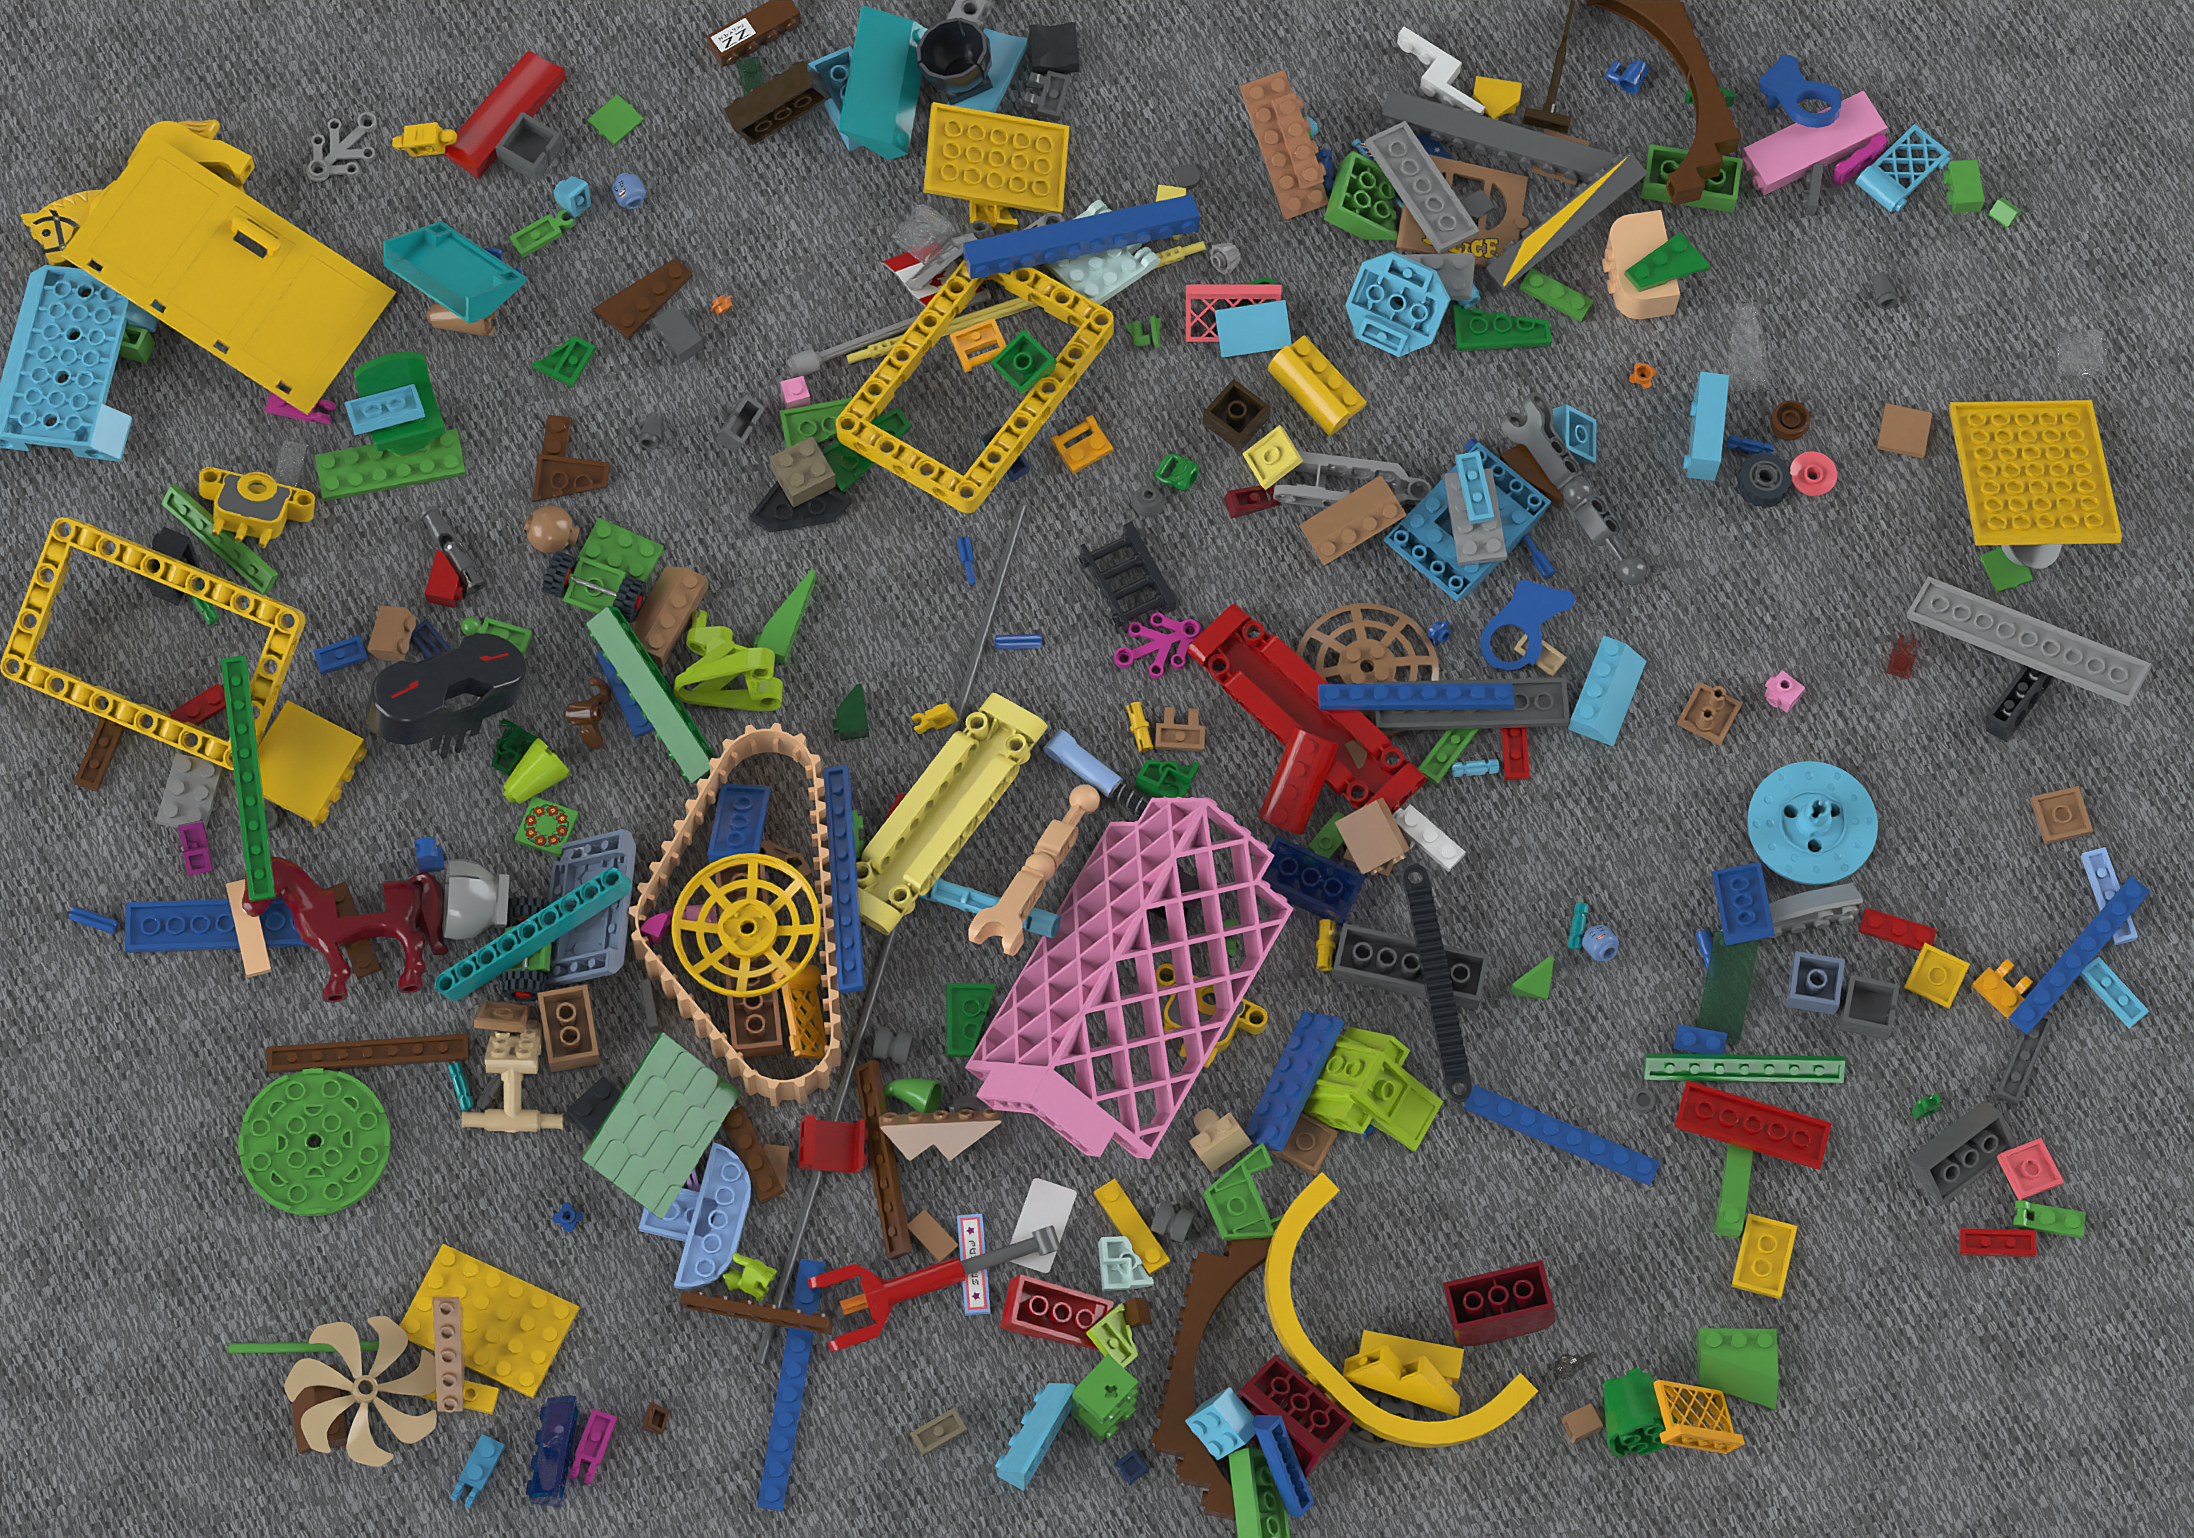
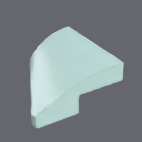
(1120, 1265)

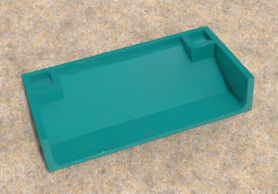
(882, 83)
(452, 270)

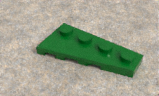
(1497, 331)

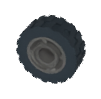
(1768, 467)

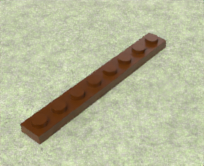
(368, 1053)
(882, 1162)

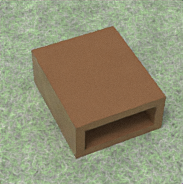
(1373, 837)

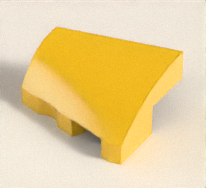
(996, 215)

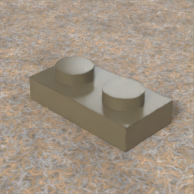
(938, 1432)

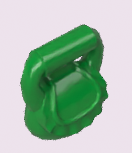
(1183, 474)

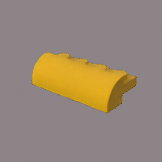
(1316, 385)

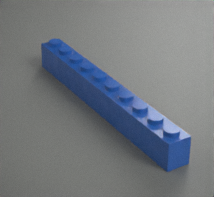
(1081, 236)

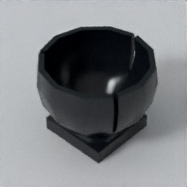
(956, 60)

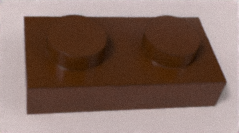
(557, 435)

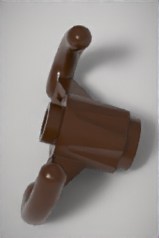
(589, 713)

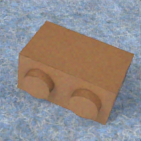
(392, 633)

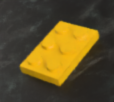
(1764, 1256)

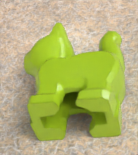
(754, 1277)

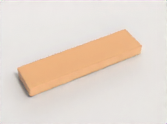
(249, 933)

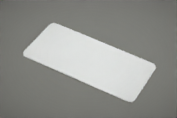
(1044, 1206)

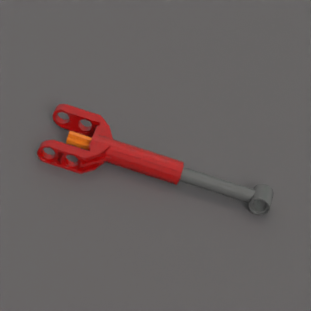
(882, 1294)

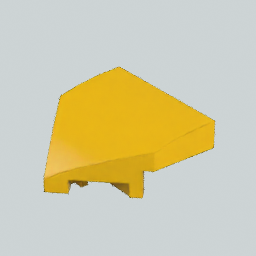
(1497, 96)

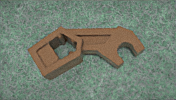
(787, 856)

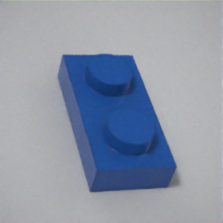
(340, 655)
(1699, 1040)

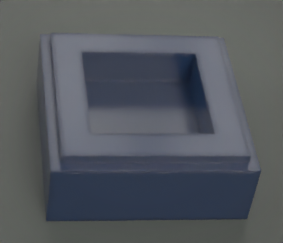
(1131, 1467)

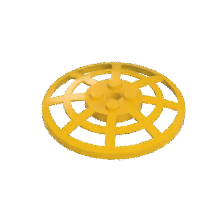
(743, 912)

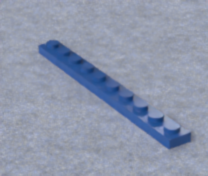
(844, 879)
(790, 1393)

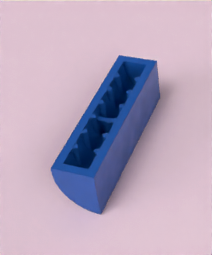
(1283, 1464)

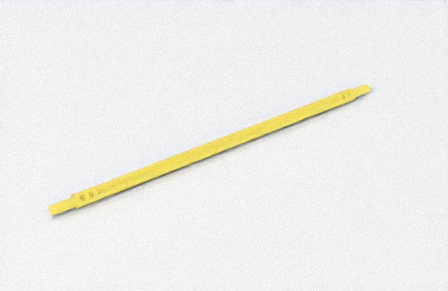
(1006, 308)

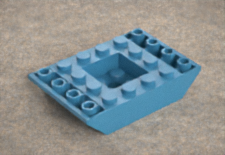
(1427, 533)

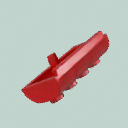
(1298, 780)

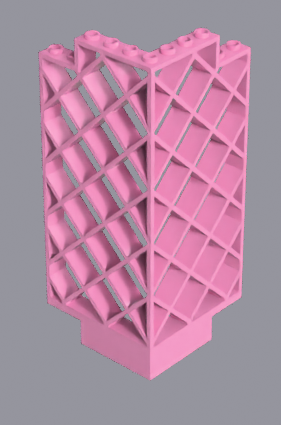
(1077, 974)

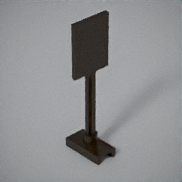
(1547, 117)

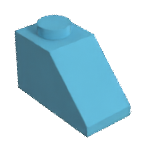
(573, 195)

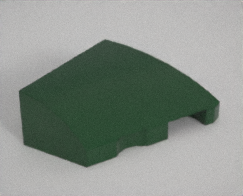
(511, 747)

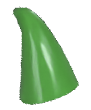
(920, 1094)

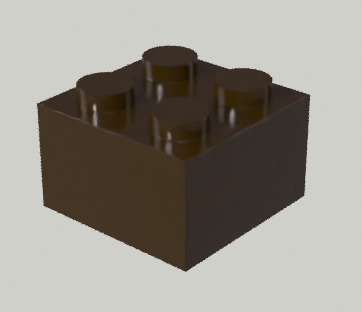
(1236, 415)

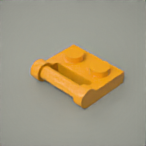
(975, 339)
(1085, 451)

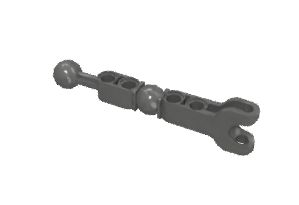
(1565, 473)

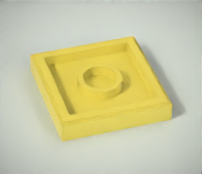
(1272, 457)

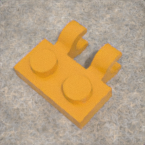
(1998, 991)

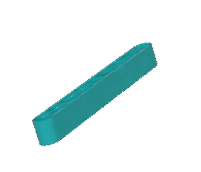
(545, 933)

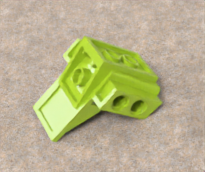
(1368, 1085)

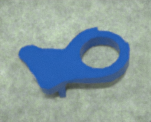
(1786, 85)
(1527, 611)

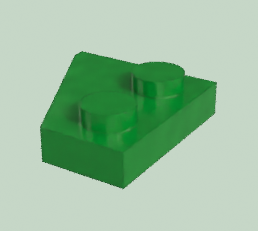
(566, 361)

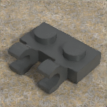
(1052, 96)

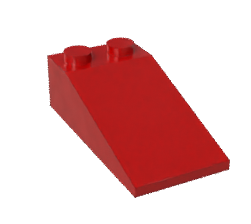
(1052, 1311)

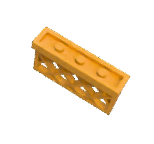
(1698, 1435)

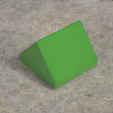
(2004, 212)

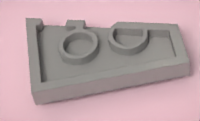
(939, 262)

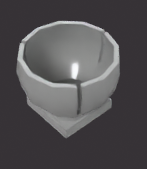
(473, 900)

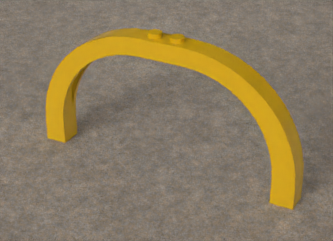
(1330, 1381)

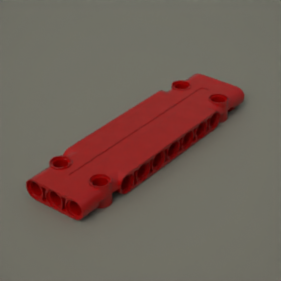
(1283, 693)

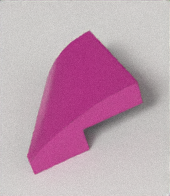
(656, 927)

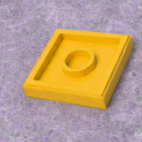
(1936, 975)

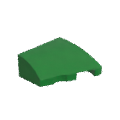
(1166, 778)

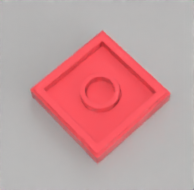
(2030, 1169)

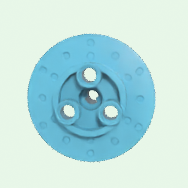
(1784, 841)

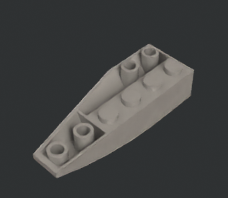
(1815, 909)

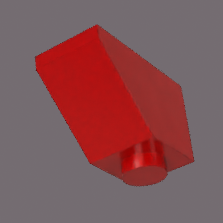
(443, 583)

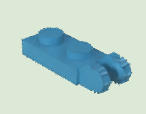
(478, 1469)

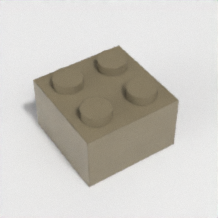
(802, 471)

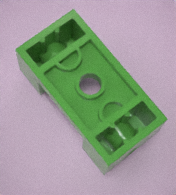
(1105, 1398)

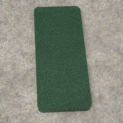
(1727, 987)

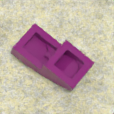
(195, 847)

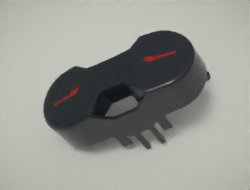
(410, 696)

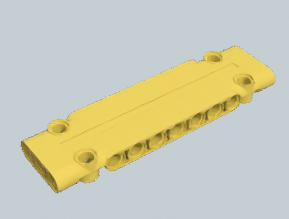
(943, 810)

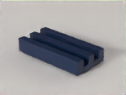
(436, 635)

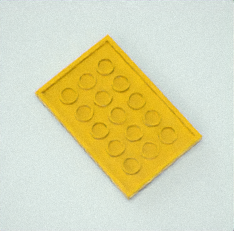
(996, 158)
(507, 1323)

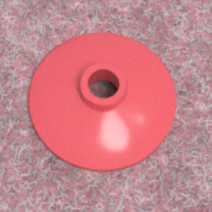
(1817, 465)

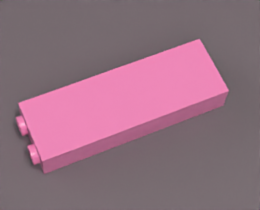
(1796, 148)

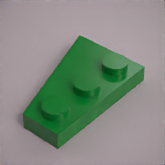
(965, 1016)

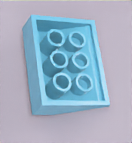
(1036, 1435)

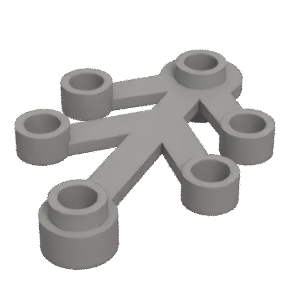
(339, 150)

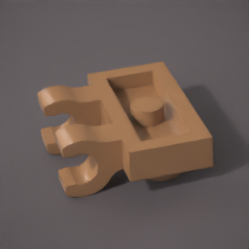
(1179, 736)

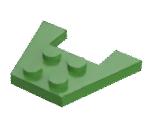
(1237, 1203)

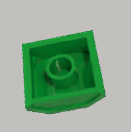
(1024, 362)

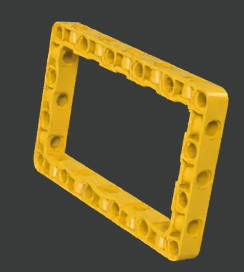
(1031, 413)
(176, 574)

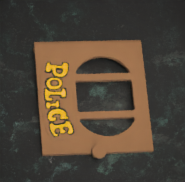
(1487, 242)

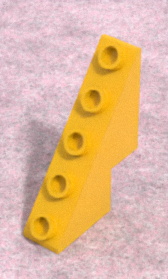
(1411, 1380)

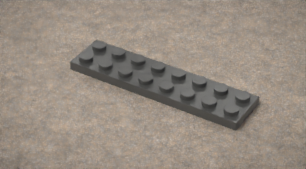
(1536, 700)

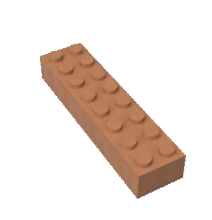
(756, 1019)

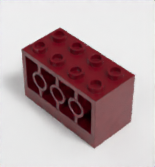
(1309, 1416)

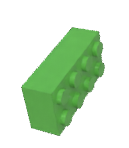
(1719, 191)

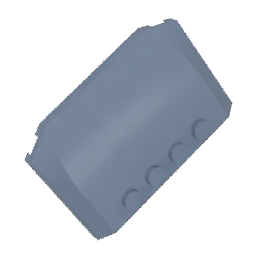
(598, 943)

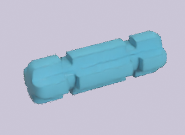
(1475, 767)

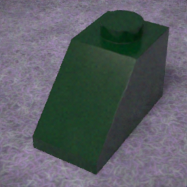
(852, 716)

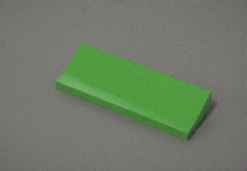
(1256, 1497)

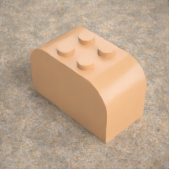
(1628, 242)

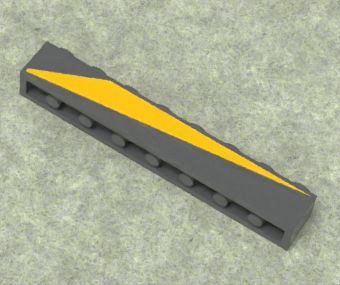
(1564, 222)

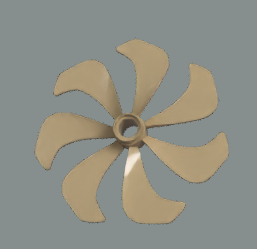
(319, 1417)

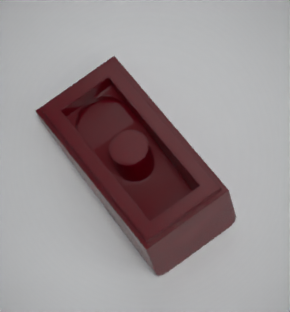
(1249, 500)

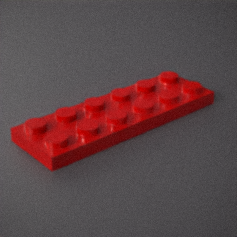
(1753, 1125)

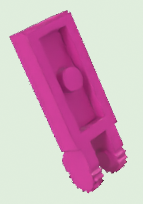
(1860, 160)
(280, 407)
(593, 1443)

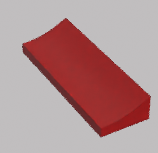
(521, 90)

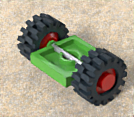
(593, 585)
(526, 977)

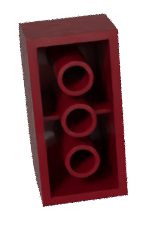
(1500, 1304)

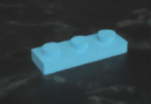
(1474, 487)
(2114, 992)

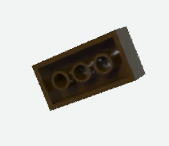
(777, 102)

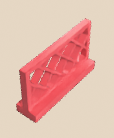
(1226, 292)

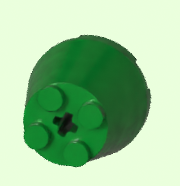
(1633, 1414)

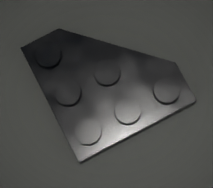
(777, 513)

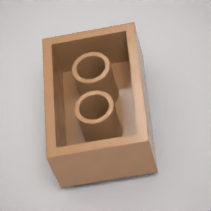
(569, 1028)

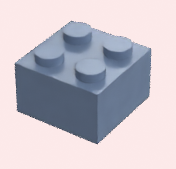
(1815, 983)

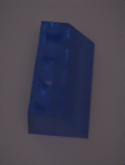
(1313, 881)
(554, 1451)

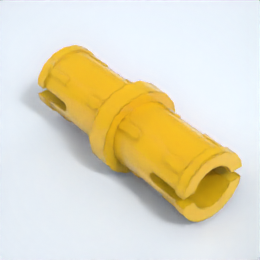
(1139, 727)
(1325, 944)

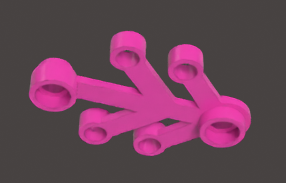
(1160, 642)

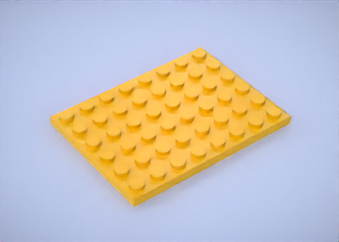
(2034, 473)

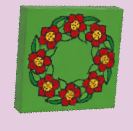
(546, 826)

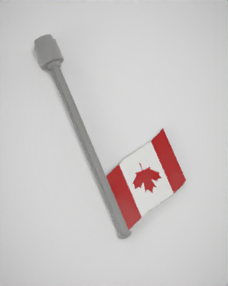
(904, 267)

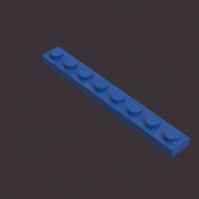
(1416, 696)
(2079, 955)
(1562, 1135)

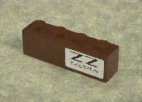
(753, 30)

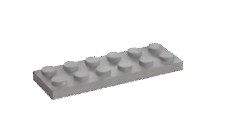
(1422, 187)

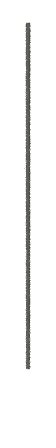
(887, 946)

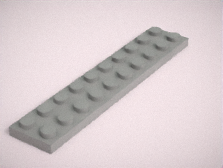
(2029, 641)

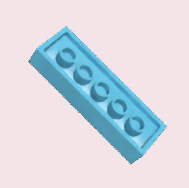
(1006, 56)

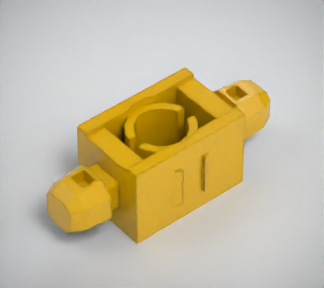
(424, 139)

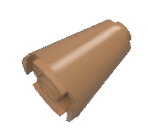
(445, 319)

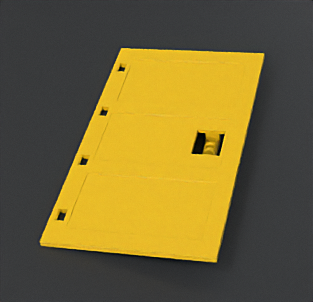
(170, 241)

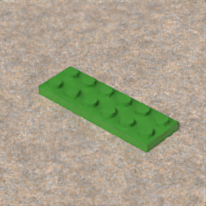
(368, 471)

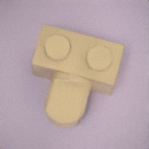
(1218, 1138)

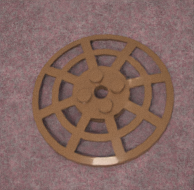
(1369, 650)

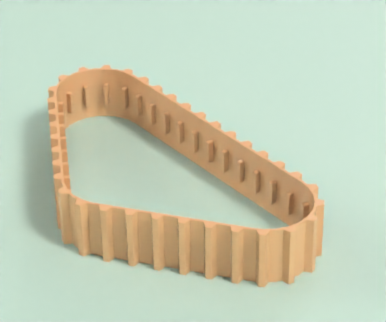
(746, 745)

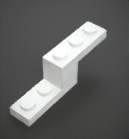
(1440, 74)
(1427, 836)

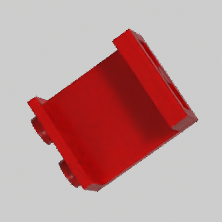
(832, 1145)

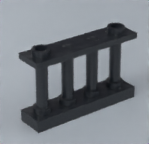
(1140, 558)

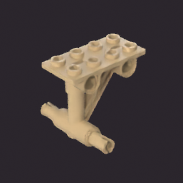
(513, 1056)

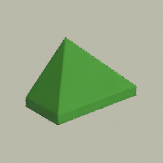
(1535, 982)

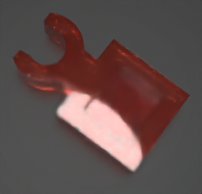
(1901, 660)

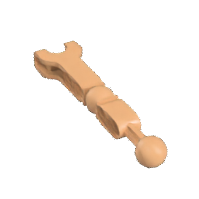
(1010, 912)

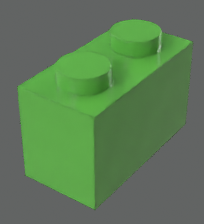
(1964, 186)

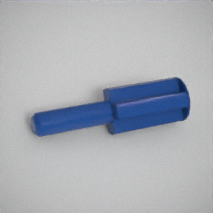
(966, 557)
(1539, 559)

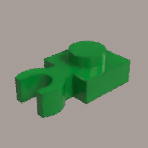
(1926, 1106)

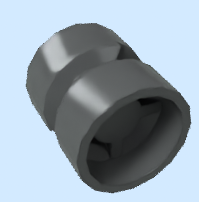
(893, 1045)
(1172, 1221)

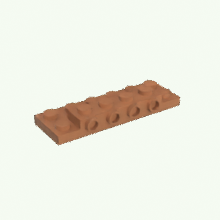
(1285, 144)

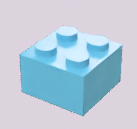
(1222, 1423)

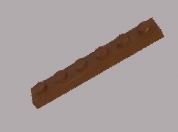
(747, 1310)

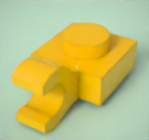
(938, 717)

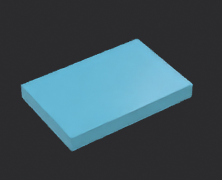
(1253, 328)
(384, 409)

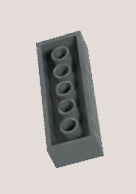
(1393, 965)

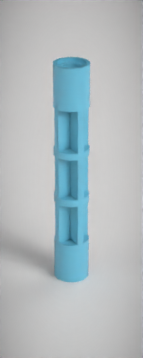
(970, 900)

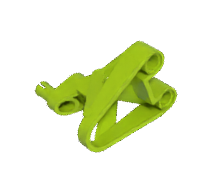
(721, 664)

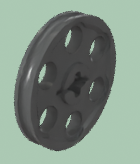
(1364, 1438)

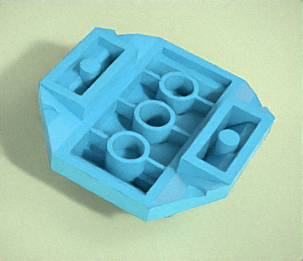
(1380, 319)

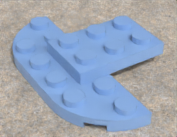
(706, 1220)

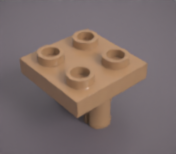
(1709, 713)

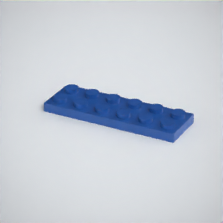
(1293, 1080)

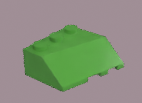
(1362, 200)
(1739, 1363)

